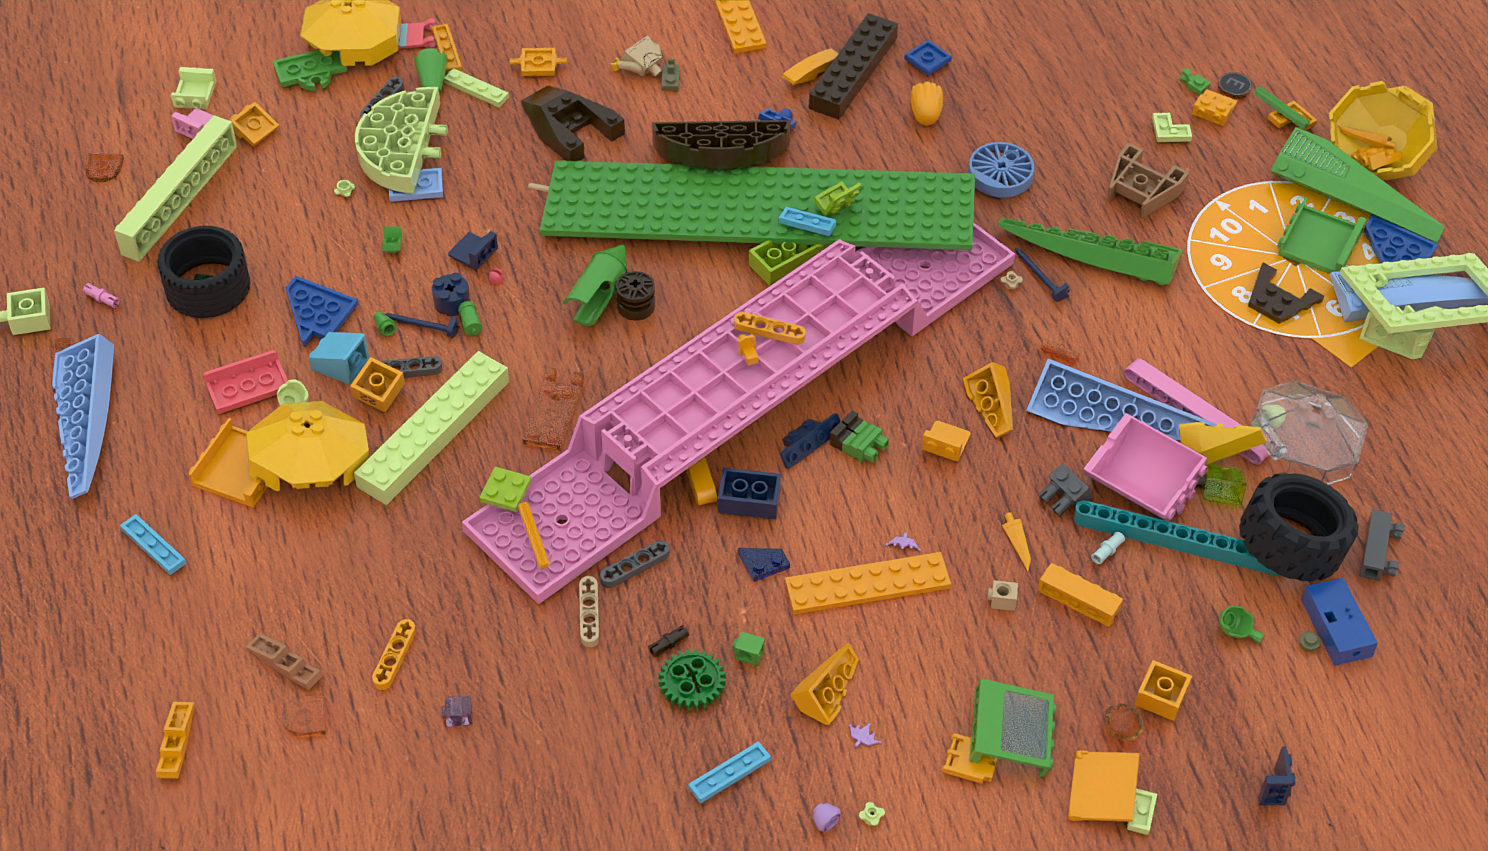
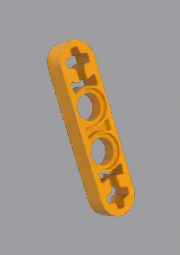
(768, 330)
(391, 653)

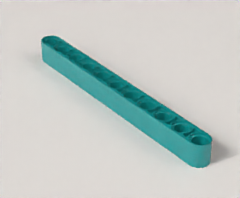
(1166, 534)

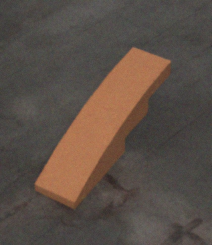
(283, 661)

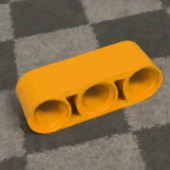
(702, 482)

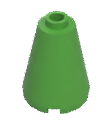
(431, 67)

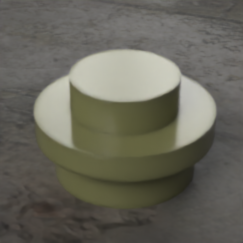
(1310, 641)

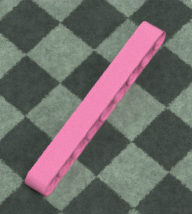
(1177, 396)

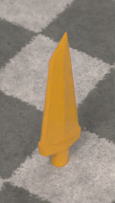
(1373, 139)
(1017, 537)

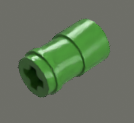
(470, 318)

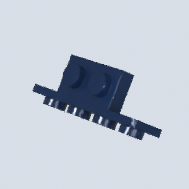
(807, 439)

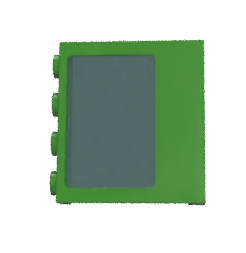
(1013, 725)

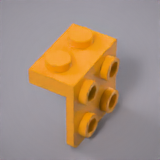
(945, 440)

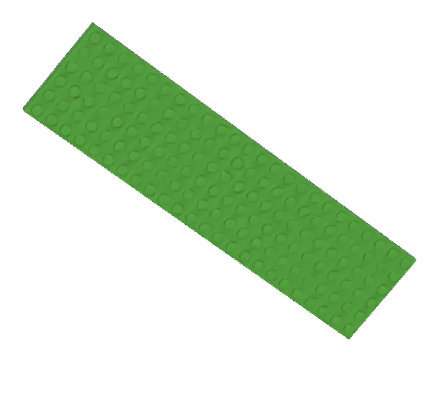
(746, 204)

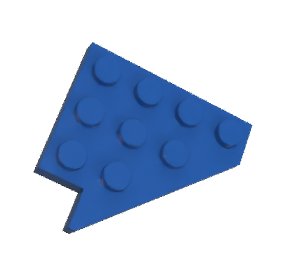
(1395, 243)
(318, 308)

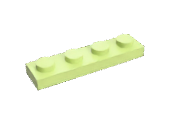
(476, 87)

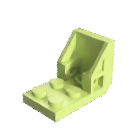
(1408, 343)

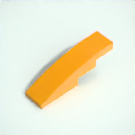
(810, 67)
(175, 739)

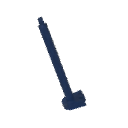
(1057, 293)
(451, 329)

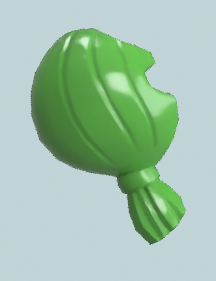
(1238, 623)

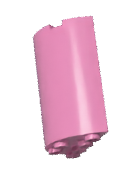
(1147, 467)

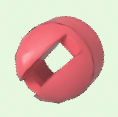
(496, 276)

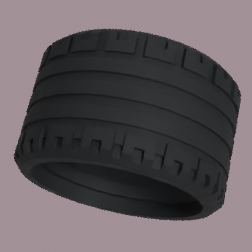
(198, 247)

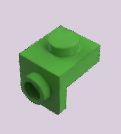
(392, 239)

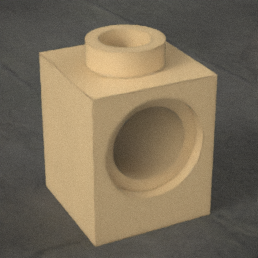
(1005, 602)

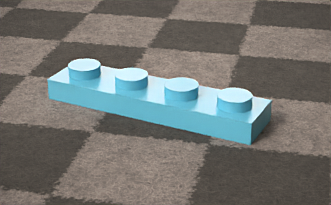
(153, 544)
(729, 772)

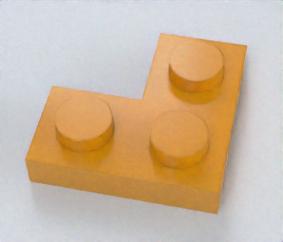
(1280, 120)

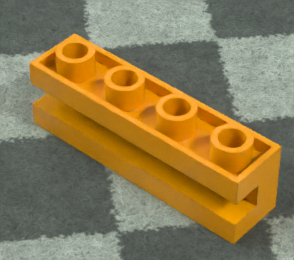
(1080, 594)

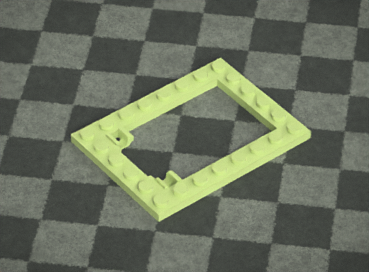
(1393, 319)

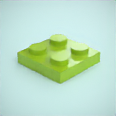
(505, 489)

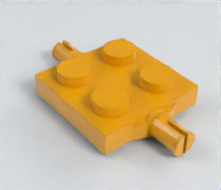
(538, 61)

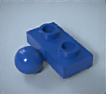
(785, 114)

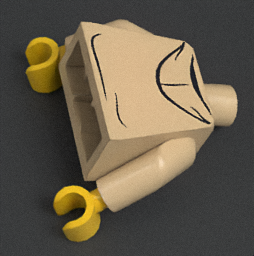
(640, 58)

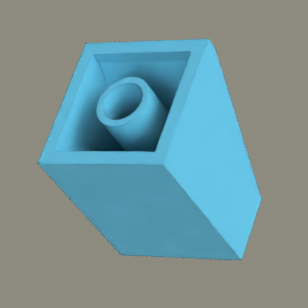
(340, 356)

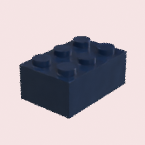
(749, 493)

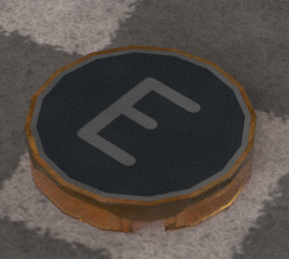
(1234, 85)

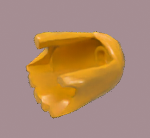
(926, 102)

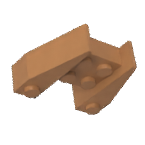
(1143, 183)

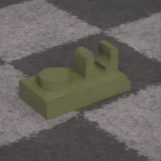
(670, 76)

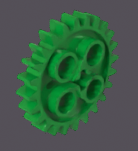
(674, 686)

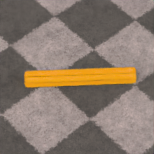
(533, 535)

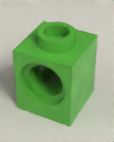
(749, 648)

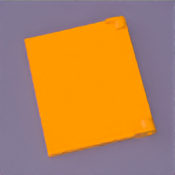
(1104, 786)

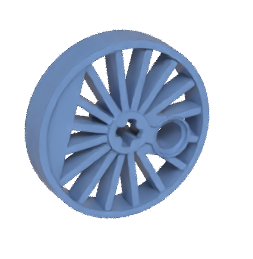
(994, 170)

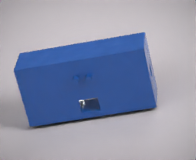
(1339, 621)

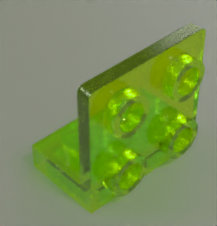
(1224, 484)

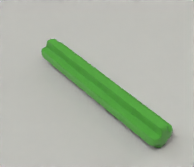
(1281, 107)

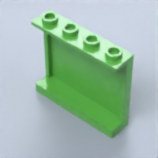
(1319, 239)

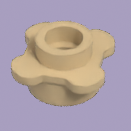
(1011, 280)

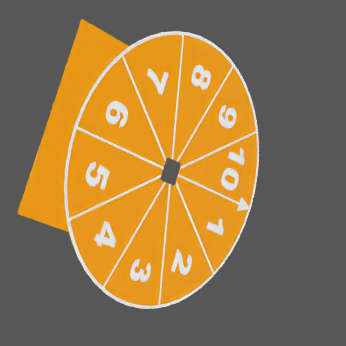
(1242, 232)

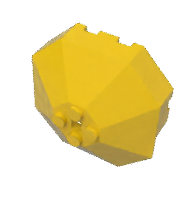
(354, 28)
(1393, 112)
(302, 455)

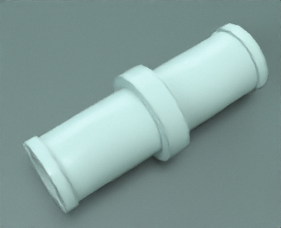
(1108, 548)

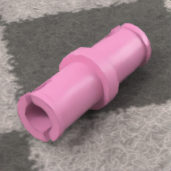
(101, 295)

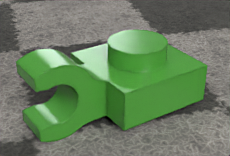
(1194, 83)

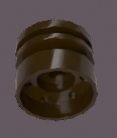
(635, 295)

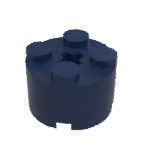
(449, 293)

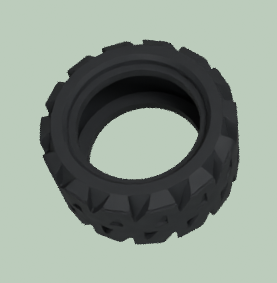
(1288, 549)

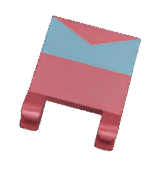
(413, 35)

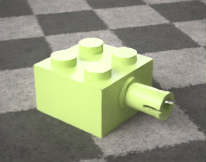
(27, 311)

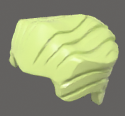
(292, 392)

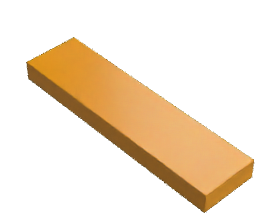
(446, 44)

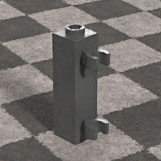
(1376, 544)

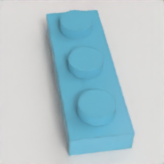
(807, 221)

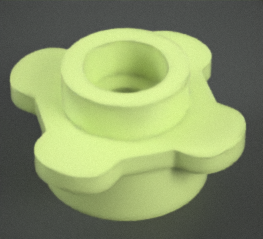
(344, 188)
(871, 819)

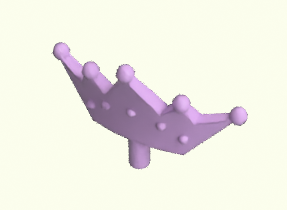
(904, 542)
(862, 736)

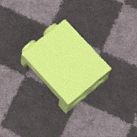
(194, 88)

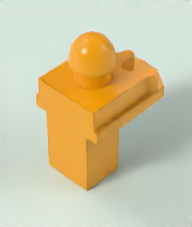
(747, 348)

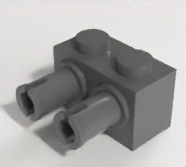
(1069, 485)

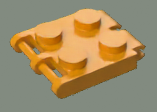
(963, 767)

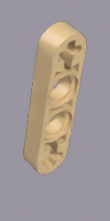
(586, 611)

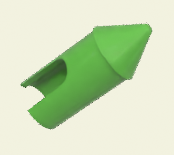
(603, 269)

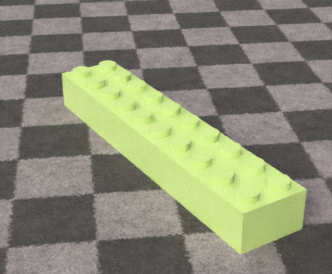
(175, 188)
(431, 427)

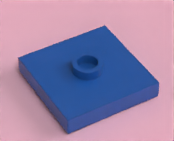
(928, 57)

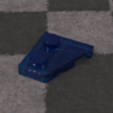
(763, 561)

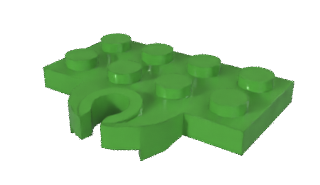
(308, 69)

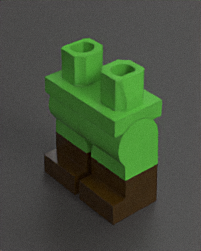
(858, 438)

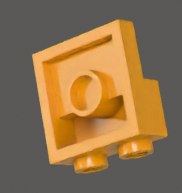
(1214, 107)
(253, 124)
(1375, 157)

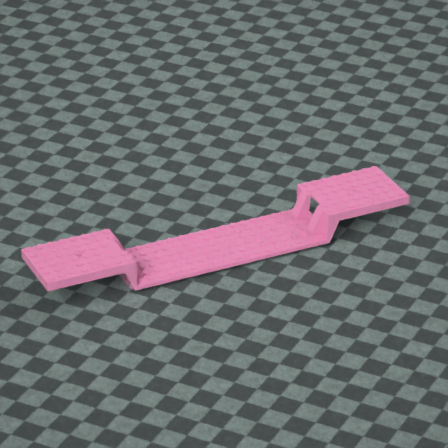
(710, 394)

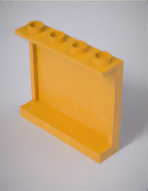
(225, 468)

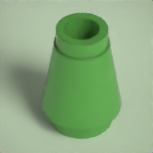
(384, 324)

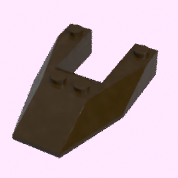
(561, 113)

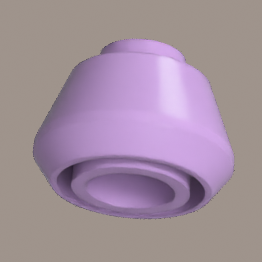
(826, 816)

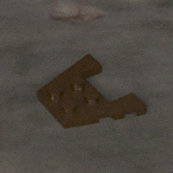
(1276, 302)

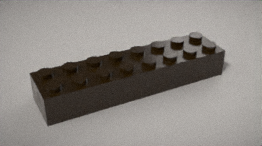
(853, 66)

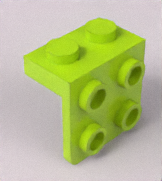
(836, 197)

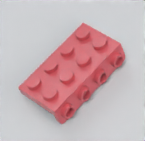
(245, 381)

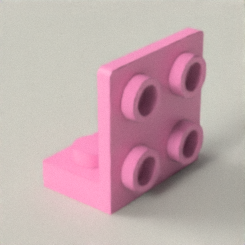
(190, 124)

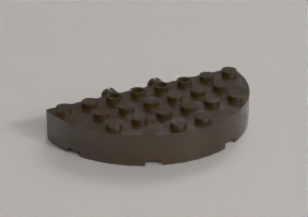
(721, 142)

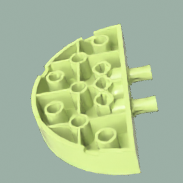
(396, 138)

